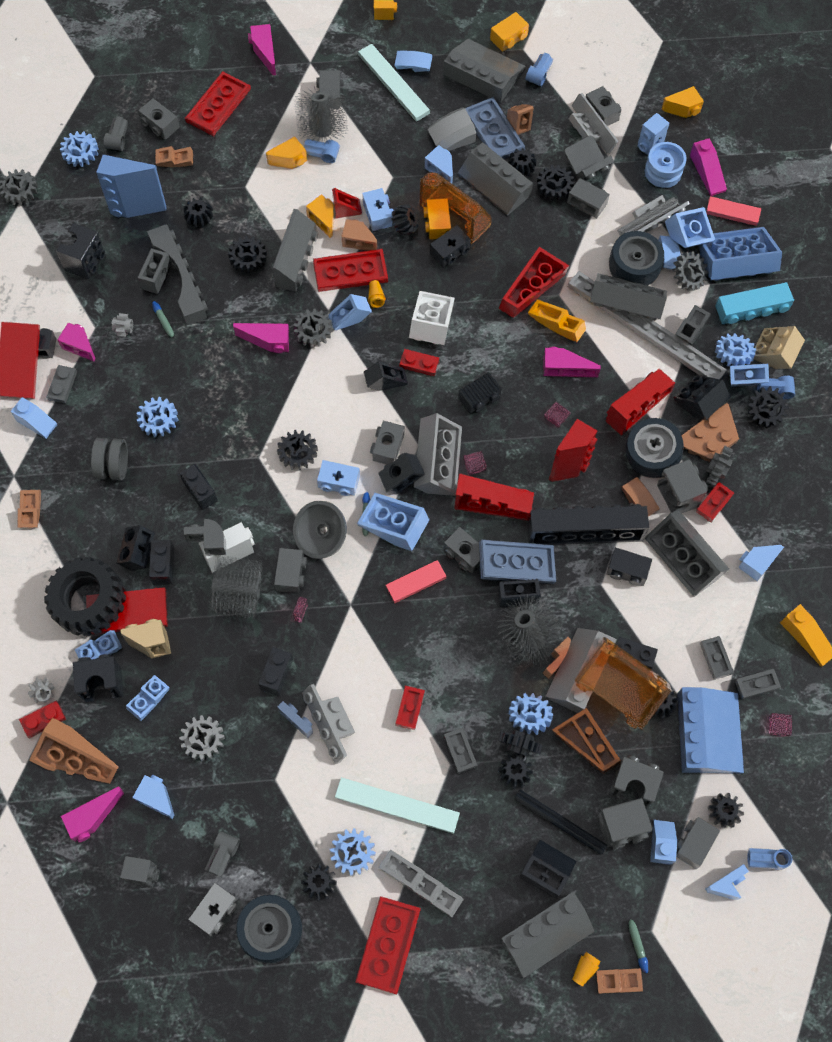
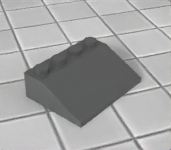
(482, 69)

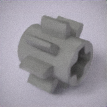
(122, 325)
(37, 686)

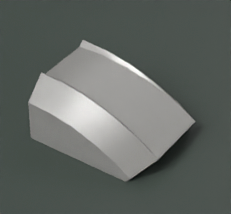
(453, 130)

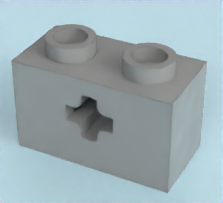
(202, 914)

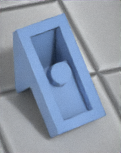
(725, 887)

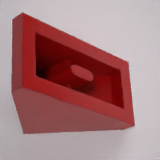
(345, 204)

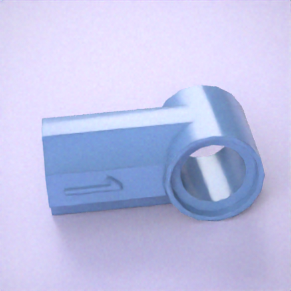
(538, 72)
(325, 151)
(784, 383)
(767, 858)

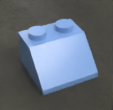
(690, 228)

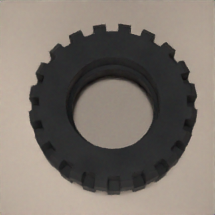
(72, 577)

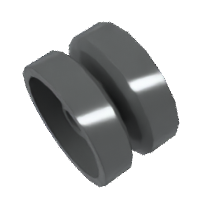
(109, 459)

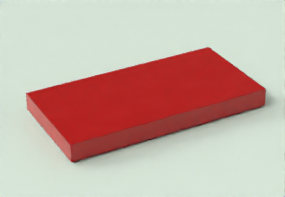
(217, 103)
(350, 270)
(18, 359)
(138, 608)
(388, 945)

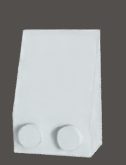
(431, 318)

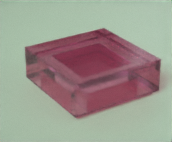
(557, 414)
(475, 463)
(300, 609)
(780, 724)

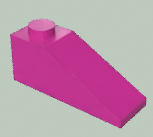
(262, 45)
(708, 166)
(267, 336)
(567, 364)
(88, 817)

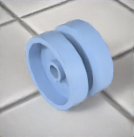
(665, 164)

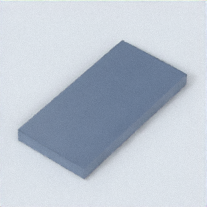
(494, 128)
(517, 561)

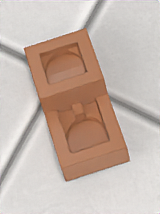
(174, 158)
(638, 494)
(29, 508)
(558, 656)
(619, 981)

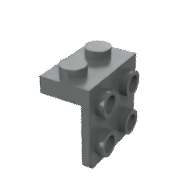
(586, 158)

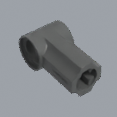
(116, 137)
(224, 848)

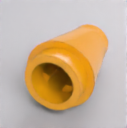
(376, 296)
(585, 969)

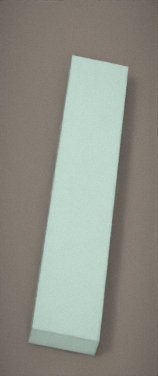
(394, 82)
(397, 805)

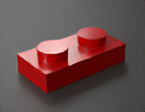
(419, 362)
(715, 502)
(410, 707)
(39, 719)

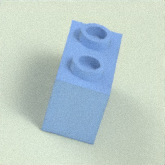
(652, 133)
(377, 209)
(332, 471)

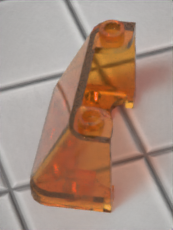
(436, 187)
(623, 683)

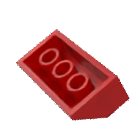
(574, 452)

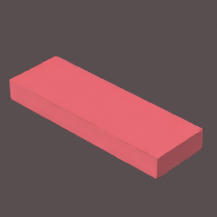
(733, 211)
(416, 581)

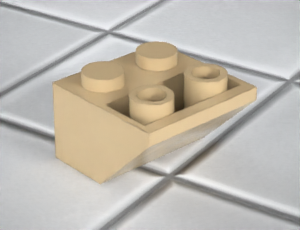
(779, 347)
(148, 638)

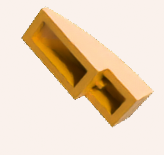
(558, 320)

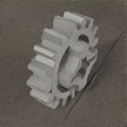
(209, 735)

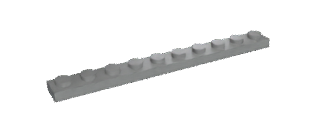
(654, 333)

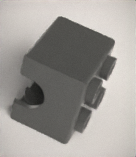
(682, 487)
(636, 775)
(624, 824)

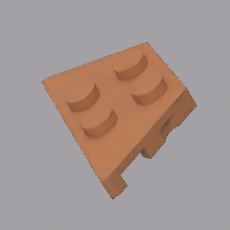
(711, 434)

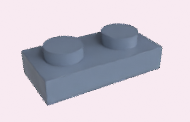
(301, 724)

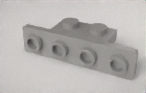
(590, 123)
(653, 204)
(330, 720)

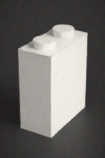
(238, 545)

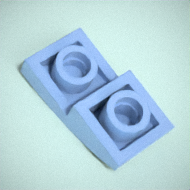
(413, 59)
(671, 251)
(105, 644)
(148, 698)

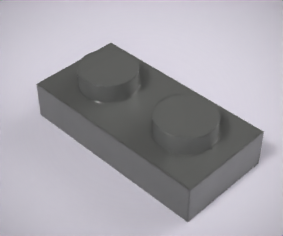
(61, 384)
(716, 657)
(757, 684)
(460, 750)

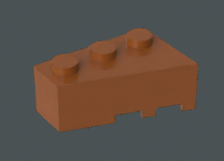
(588, 741)

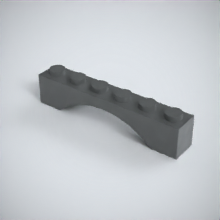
(189, 302)

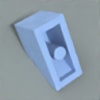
(440, 162)
(350, 312)
(749, 375)
(33, 418)
(759, 560)
(154, 795)
(663, 842)

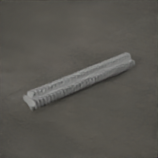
(649, 216)

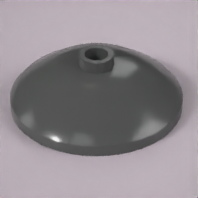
(310, 525)

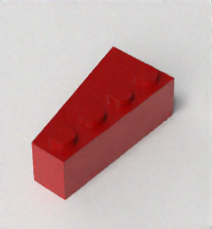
(535, 279)
(639, 401)
(492, 498)

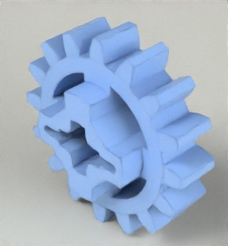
(79, 149)
(735, 350)
(157, 416)
(530, 713)
(344, 847)

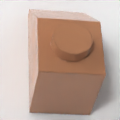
(520, 117)
(358, 236)

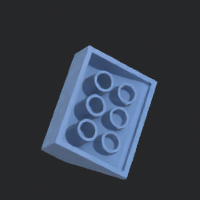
(130, 187)
(741, 254)
(709, 731)

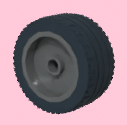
(636, 257)
(273, 945)

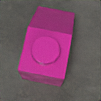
(76, 341)

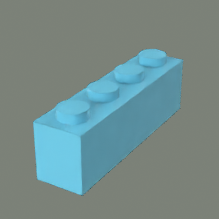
(754, 303)

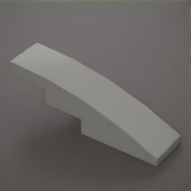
(421, 883)

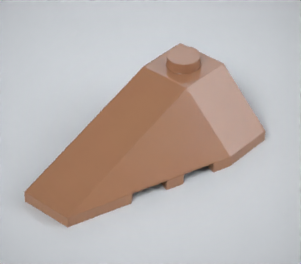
(68, 751)

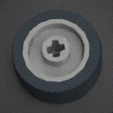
(654, 447)

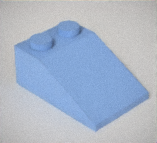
(394, 521)

